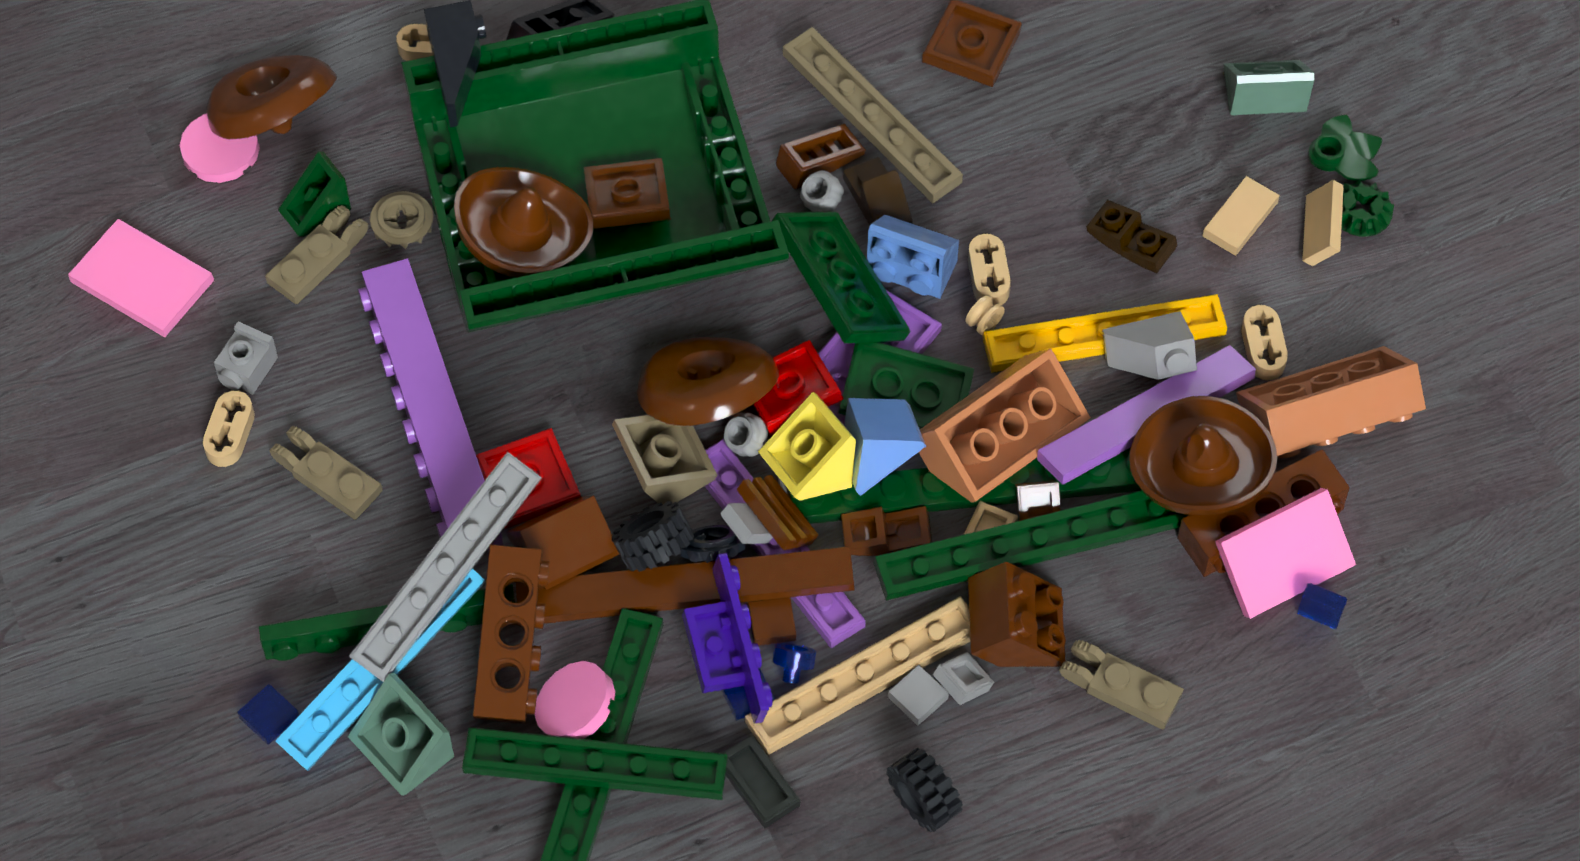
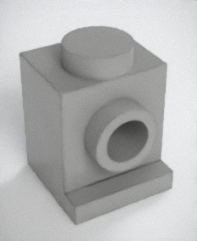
(245, 359)

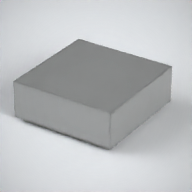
(745, 524)
(963, 678)
(918, 695)

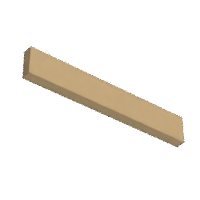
(862, 676)

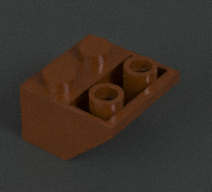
(1016, 618)

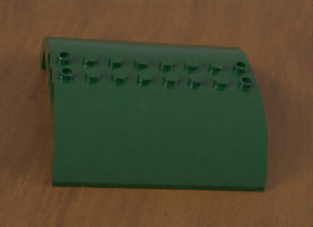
(594, 99)

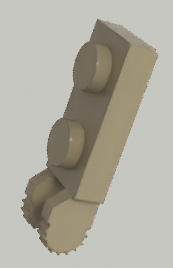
(316, 255)
(328, 474)
(1123, 684)

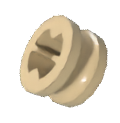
(985, 314)

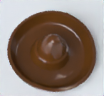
(266, 95)
(521, 221)
(704, 380)
(1203, 456)

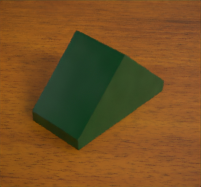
(315, 196)

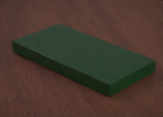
(841, 278)

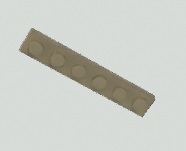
(872, 115)

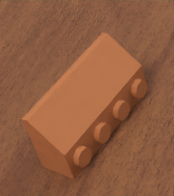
(1336, 399)
(1002, 425)

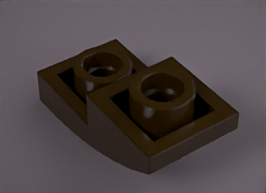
(1126, 235)

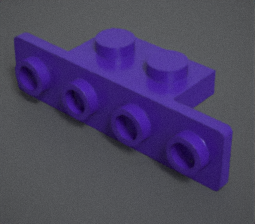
(723, 644)

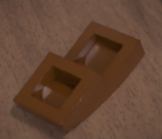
(877, 533)

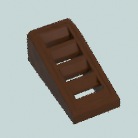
(797, 166)

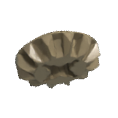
(385, 218)

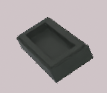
(759, 782)

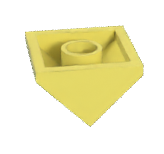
(811, 451)

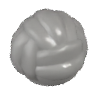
(821, 192)
(745, 434)

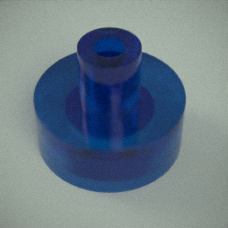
(793, 659)

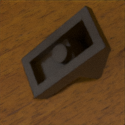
(877, 191)

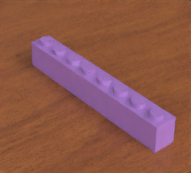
(422, 390)

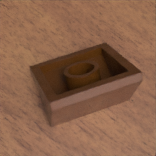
(570, 538)

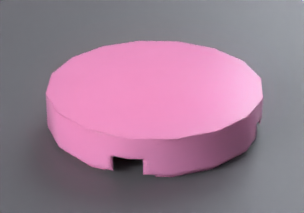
(215, 157)
(574, 701)

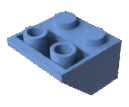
(911, 255)

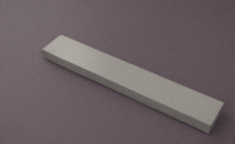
(445, 567)

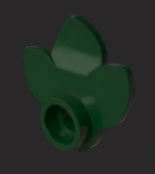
(1349, 150)

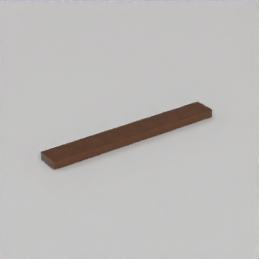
(694, 585)

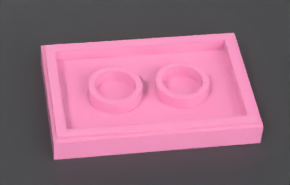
(141, 277)
(1285, 552)

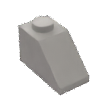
(1151, 347)

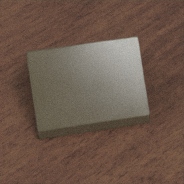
(665, 457)

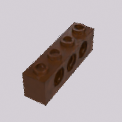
(1301, 478)
(504, 567)

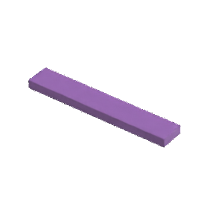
(1117, 428)
(829, 613)

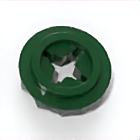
(1359, 221)

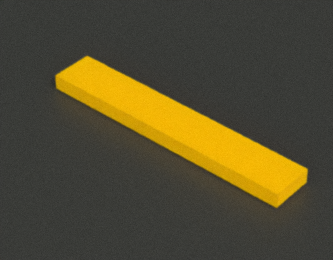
(1083, 335)

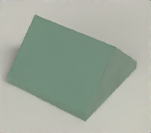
(1268, 87)
(401, 736)

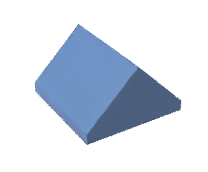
(884, 438)

